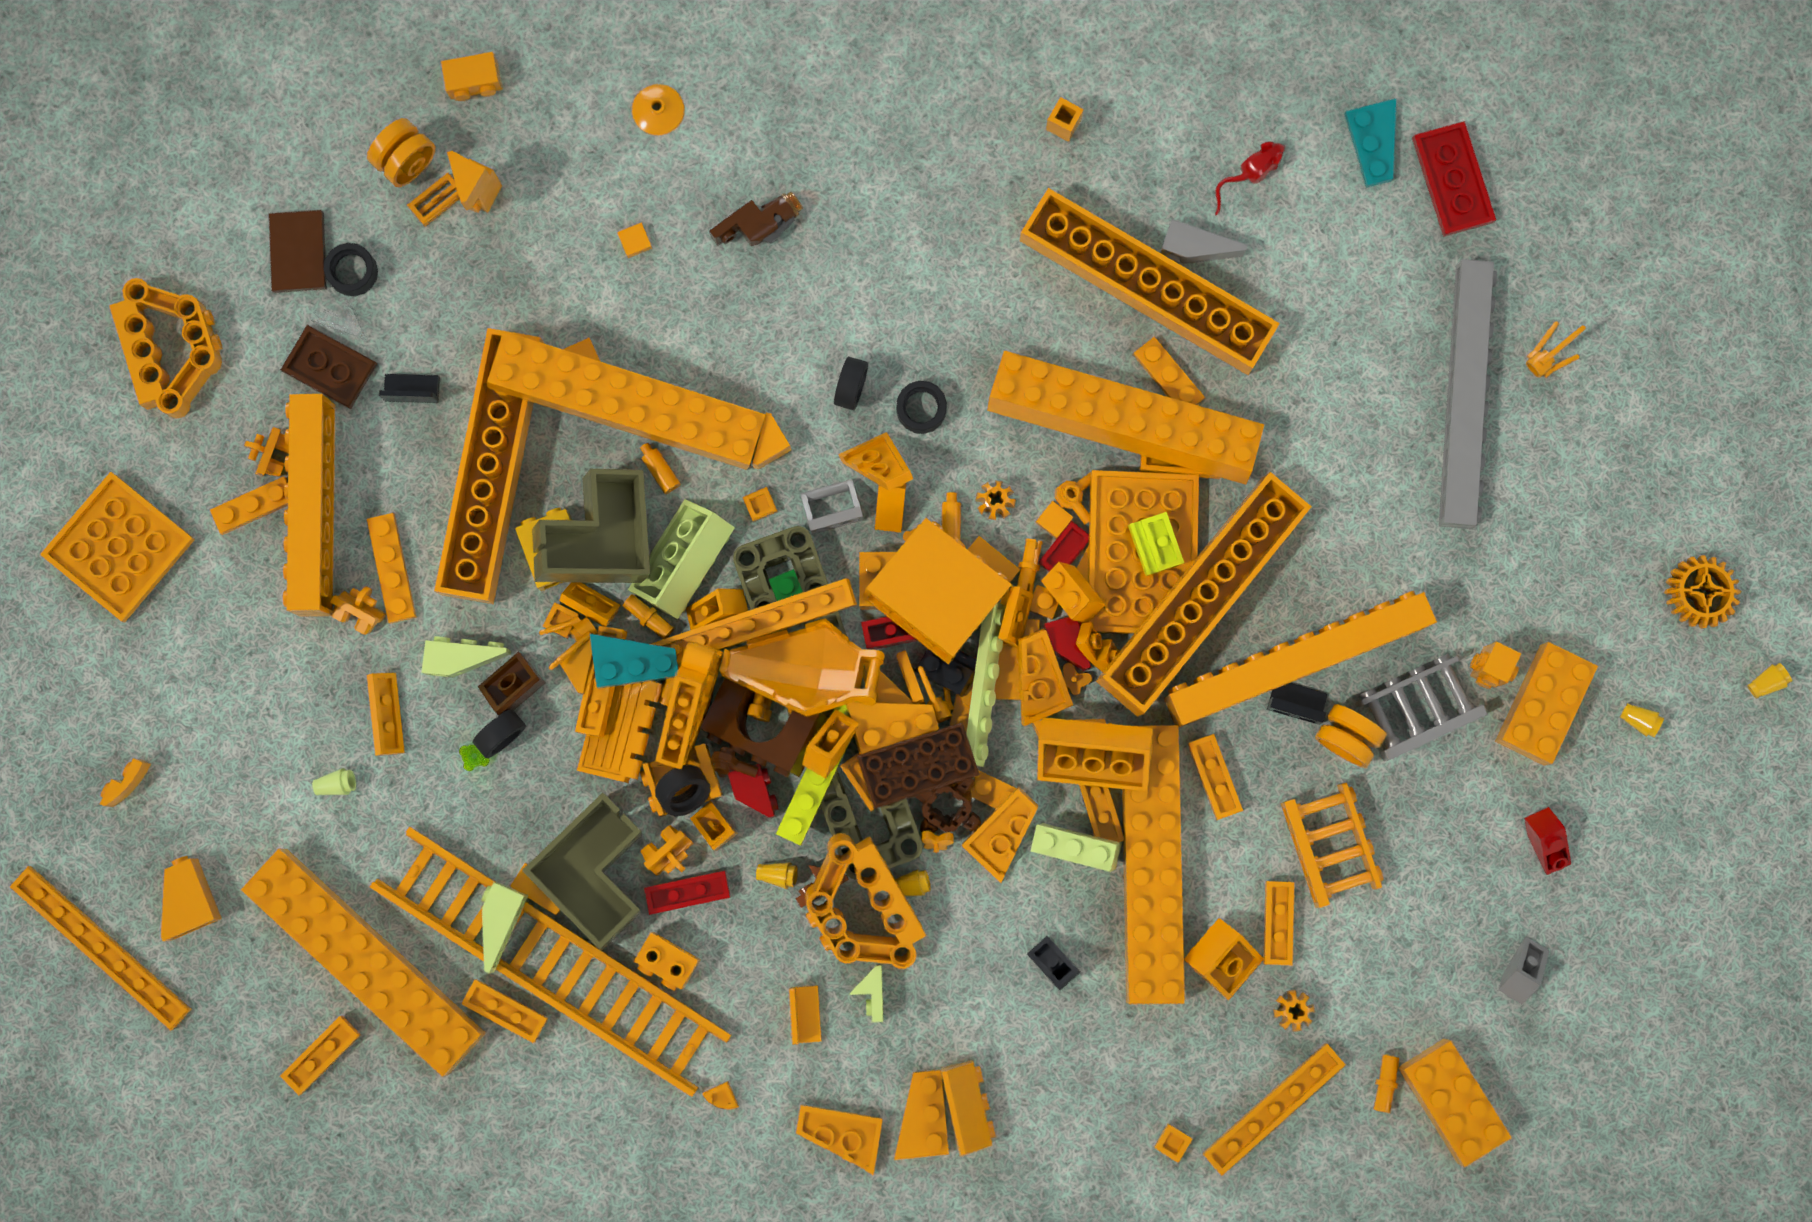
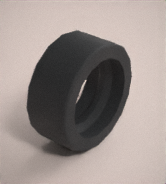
(340, 252)
(850, 383)
(908, 391)
(499, 733)
(690, 799)

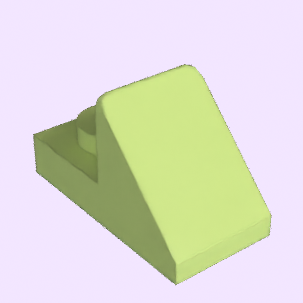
(872, 985)

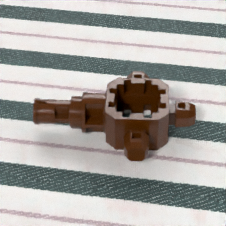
(934, 817)

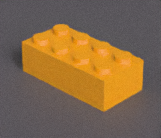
(1546, 703)
(1454, 1102)

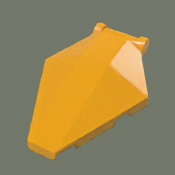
(805, 668)

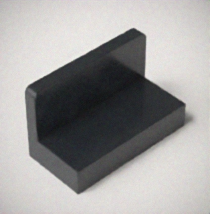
(410, 388)
(1298, 703)

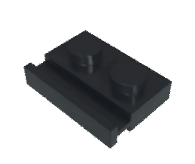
(953, 677)

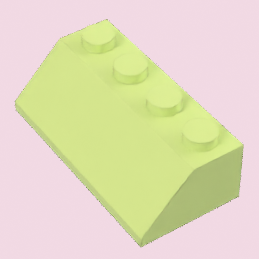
(683, 558)

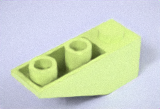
(454, 659)

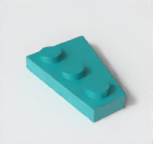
(1374, 140)
(630, 662)

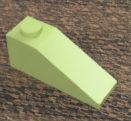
(499, 918)

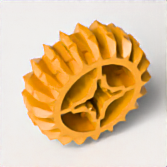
(1702, 603)

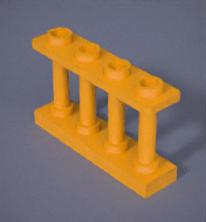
(1312, 864)

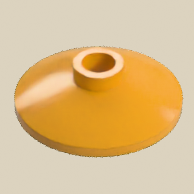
(658, 121)

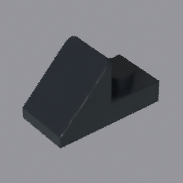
(1053, 963)

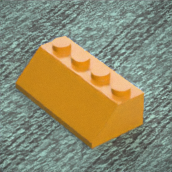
(1094, 754)

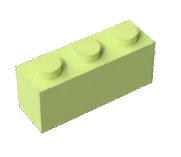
(1076, 847)

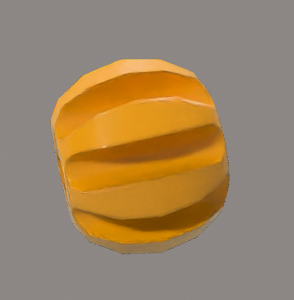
(993, 492)
(1287, 1016)

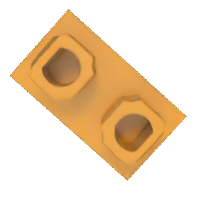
(267, 464)
(360, 605)
(670, 854)

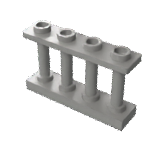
(1442, 722)

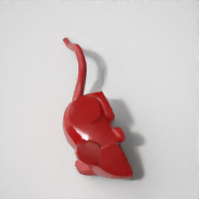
(1255, 167)

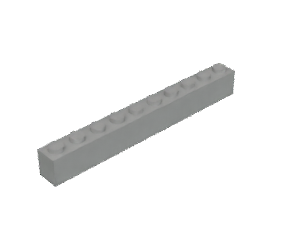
(1466, 394)

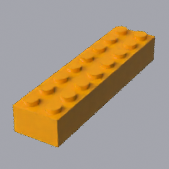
(309, 505)

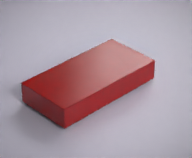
(1065, 547)

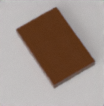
(297, 251)
(328, 366)

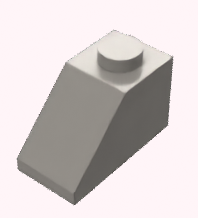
(1524, 971)

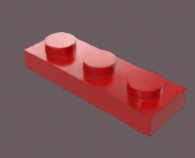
(687, 892)

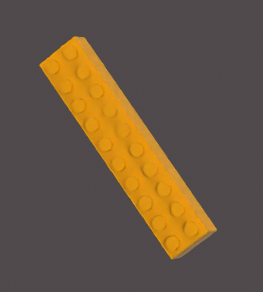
(1148, 281)
(625, 400)
(1125, 417)
(484, 487)
(1203, 594)
(1307, 656)
(1154, 879)
(363, 961)

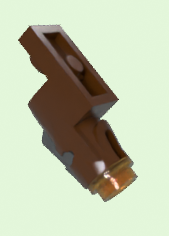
(759, 224)

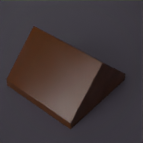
(511, 684)

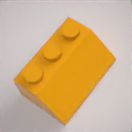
(968, 1107)

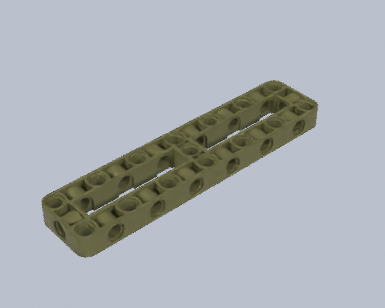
(754, 579)

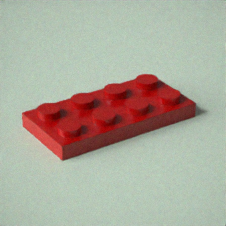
(1454, 178)

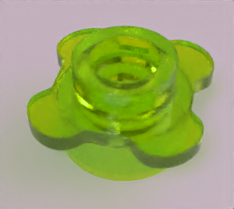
(470, 763)

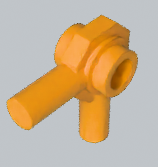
(1070, 496)

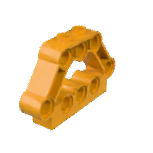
(193, 374)
(688, 704)
(865, 947)

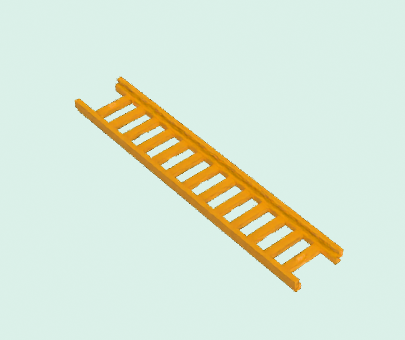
(535, 986)

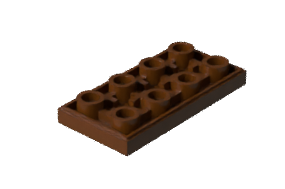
(918, 765)

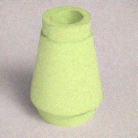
(336, 783)

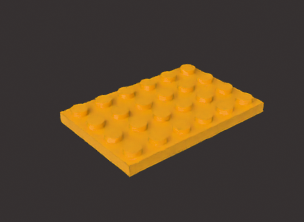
(1113, 561)

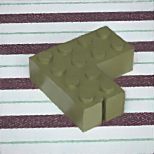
(605, 546)
(574, 868)

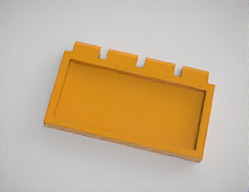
(623, 737)

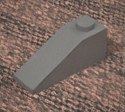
(1193, 245)

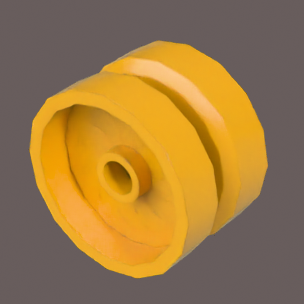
(401, 152)
(1350, 736)

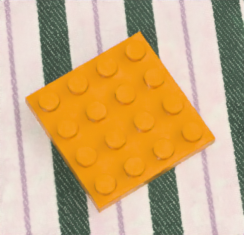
(117, 547)

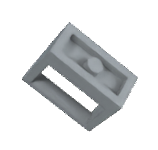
(836, 519)

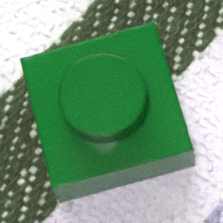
(785, 585)

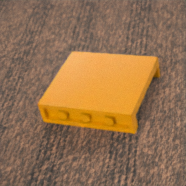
(937, 590)

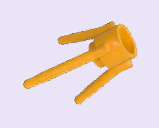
(1541, 362)
(580, 632)
(941, 708)

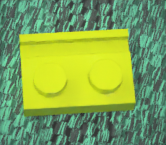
(1156, 544)

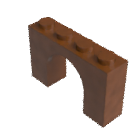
(728, 723)

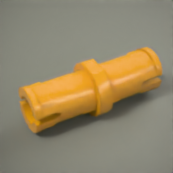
(1029, 564)
(648, 616)
(1386, 1083)

